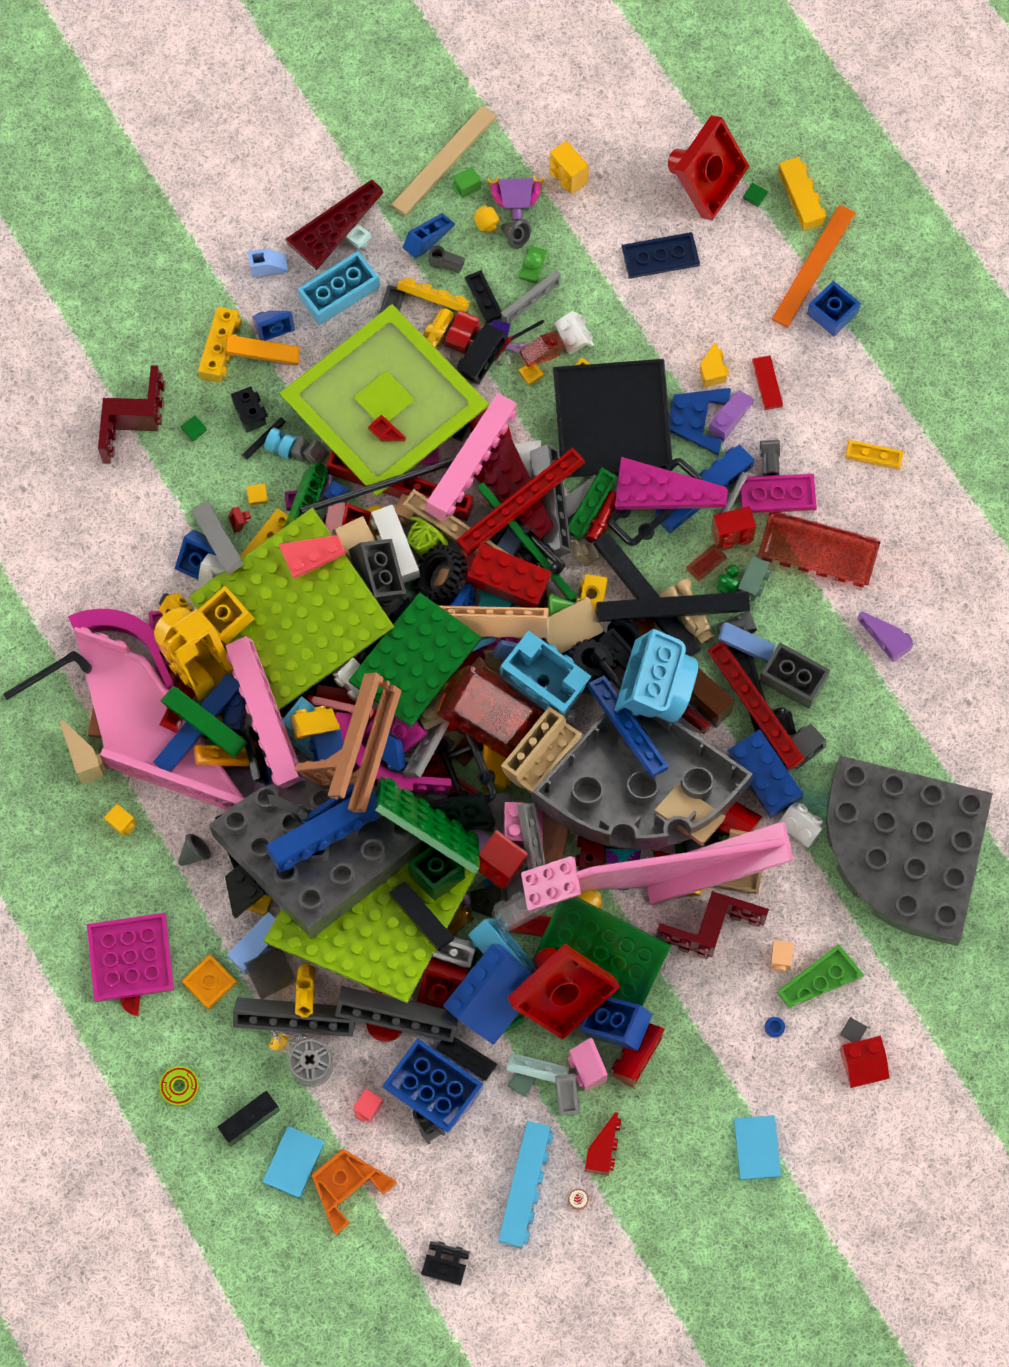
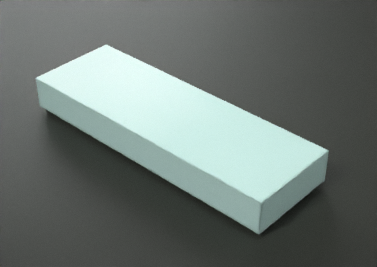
(535, 1067)

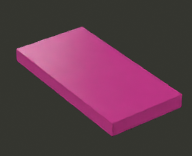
(779, 493)

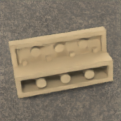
(540, 750)

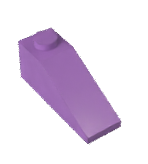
(730, 415)
(888, 637)

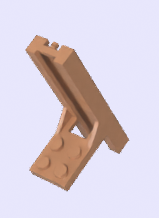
(337, 769)

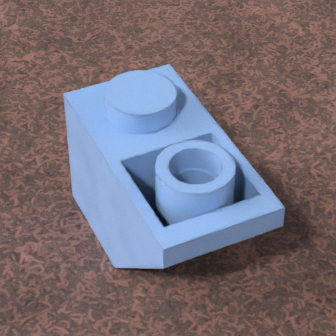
(267, 262)

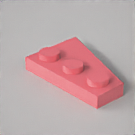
(311, 554)

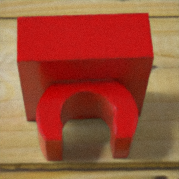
(238, 519)

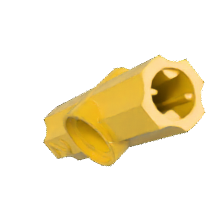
(438, 329)
(305, 990)

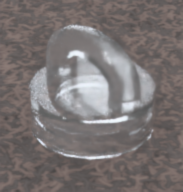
(505, 360)

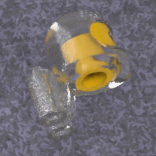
(282, 1044)

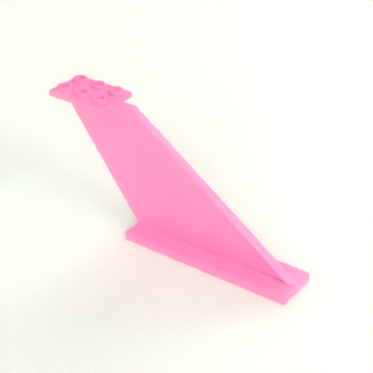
(129, 712)
(664, 875)

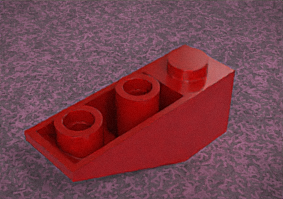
(600, 1151)

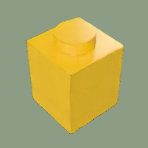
(120, 820)

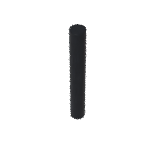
(259, 442)

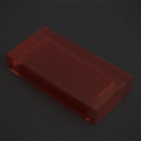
(706, 562)

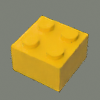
(568, 167)
(226, 614)

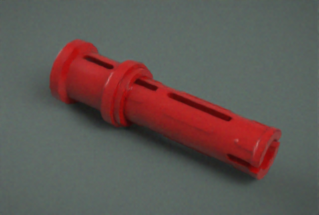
(599, 525)

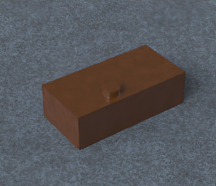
(710, 699)

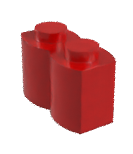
(462, 332)

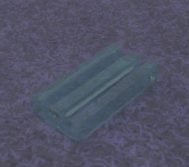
(815, 801)

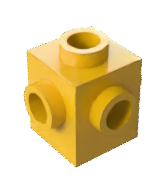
(174, 601)

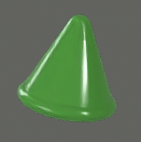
(557, 603)

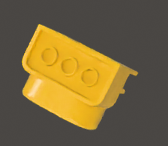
(192, 649)

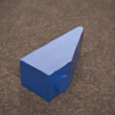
(427, 235)

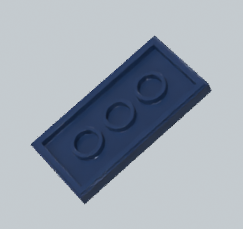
(660, 255)

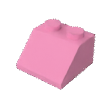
(512, 825)
(587, 1065)

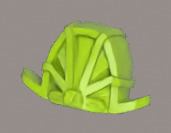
(424, 536)

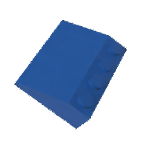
(483, 993)
(433, 1086)

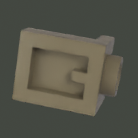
(584, 553)

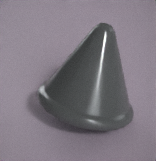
(517, 233)
(193, 850)

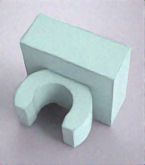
(358, 237)

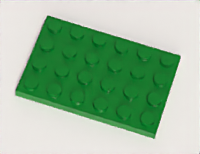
(418, 656)
(427, 823)
(610, 943)

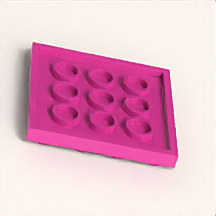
(130, 957)

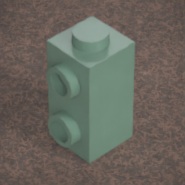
(754, 576)

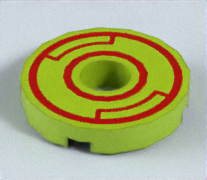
(182, 1097)

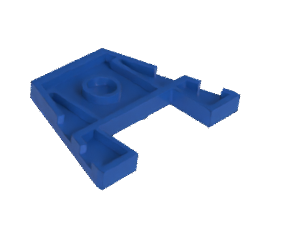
(689, 416)

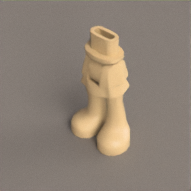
(696, 624)

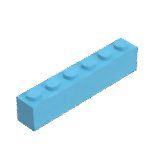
(524, 1185)

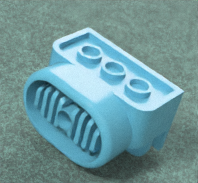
(538, 661)
(658, 678)

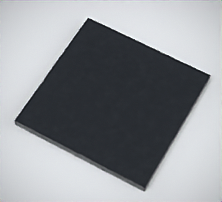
(613, 414)

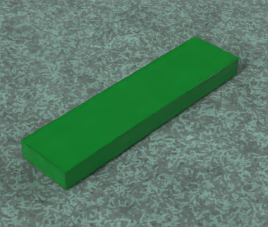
(591, 503)

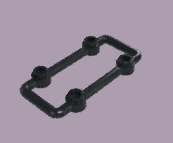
(646, 530)
(485, 776)

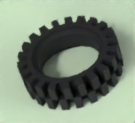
(453, 579)

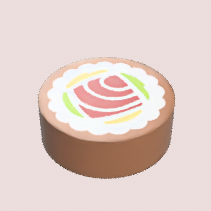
(578, 1199)

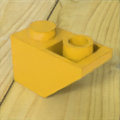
(712, 367)

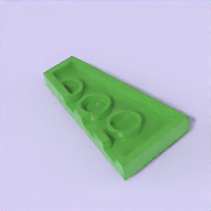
(821, 977)

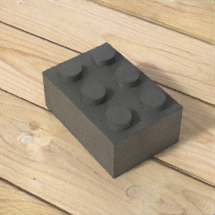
(378, 568)
(794, 675)

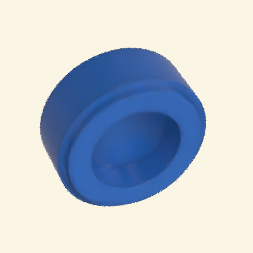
(774, 1027)

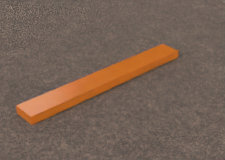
(813, 266)

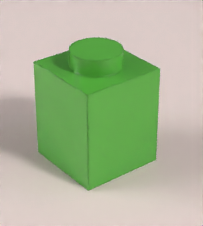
(466, 182)

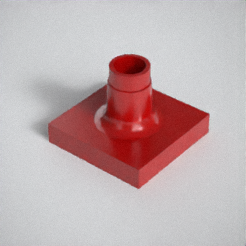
(709, 167)
(562, 990)

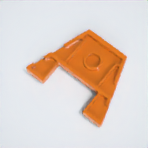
(340, 1179)

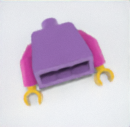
(516, 194)

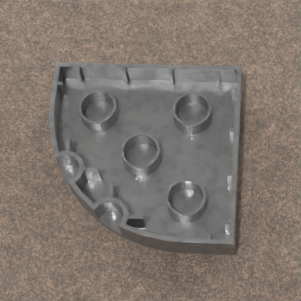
(612, 799)
(907, 845)
(330, 880)

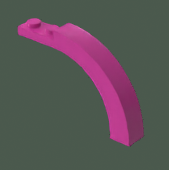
(119, 621)
(419, 785)

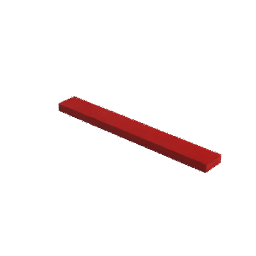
(520, 501)
(756, 705)

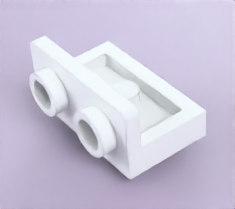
(574, 332)
(802, 824)

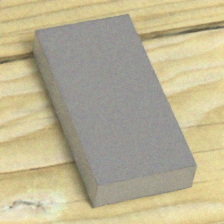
(567, 1094)

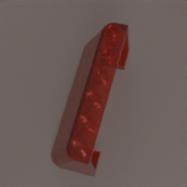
(819, 548)
(487, 710)

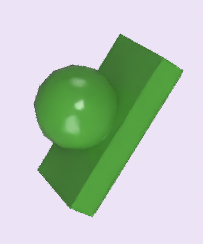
(533, 264)

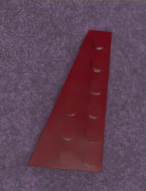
(324, 233)
(507, 474)

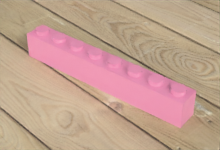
(470, 457)
(264, 712)

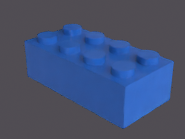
(770, 778)

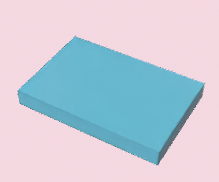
(757, 1147)
(293, 1162)

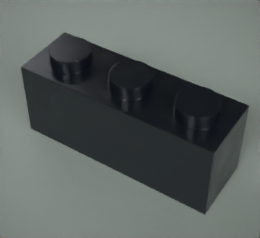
(481, 353)
(248, 1118)

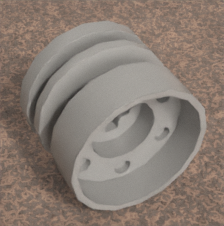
(310, 1074)

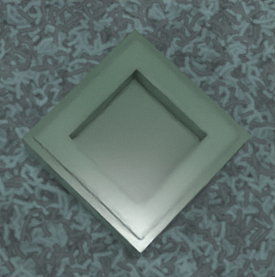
(521, 1083)

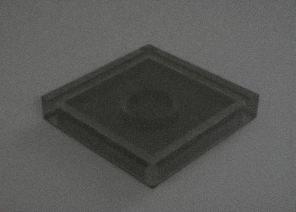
(270, 972)

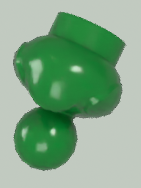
(726, 581)

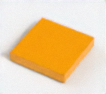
(209, 981)

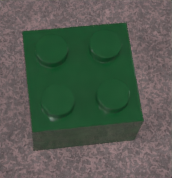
(435, 872)

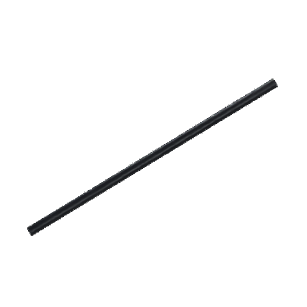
(377, 486)

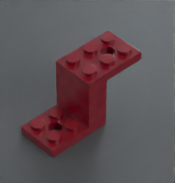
(131, 414)
(717, 908)

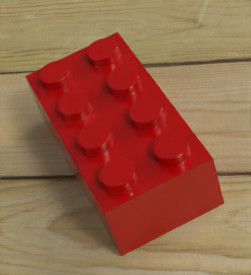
(508, 577)

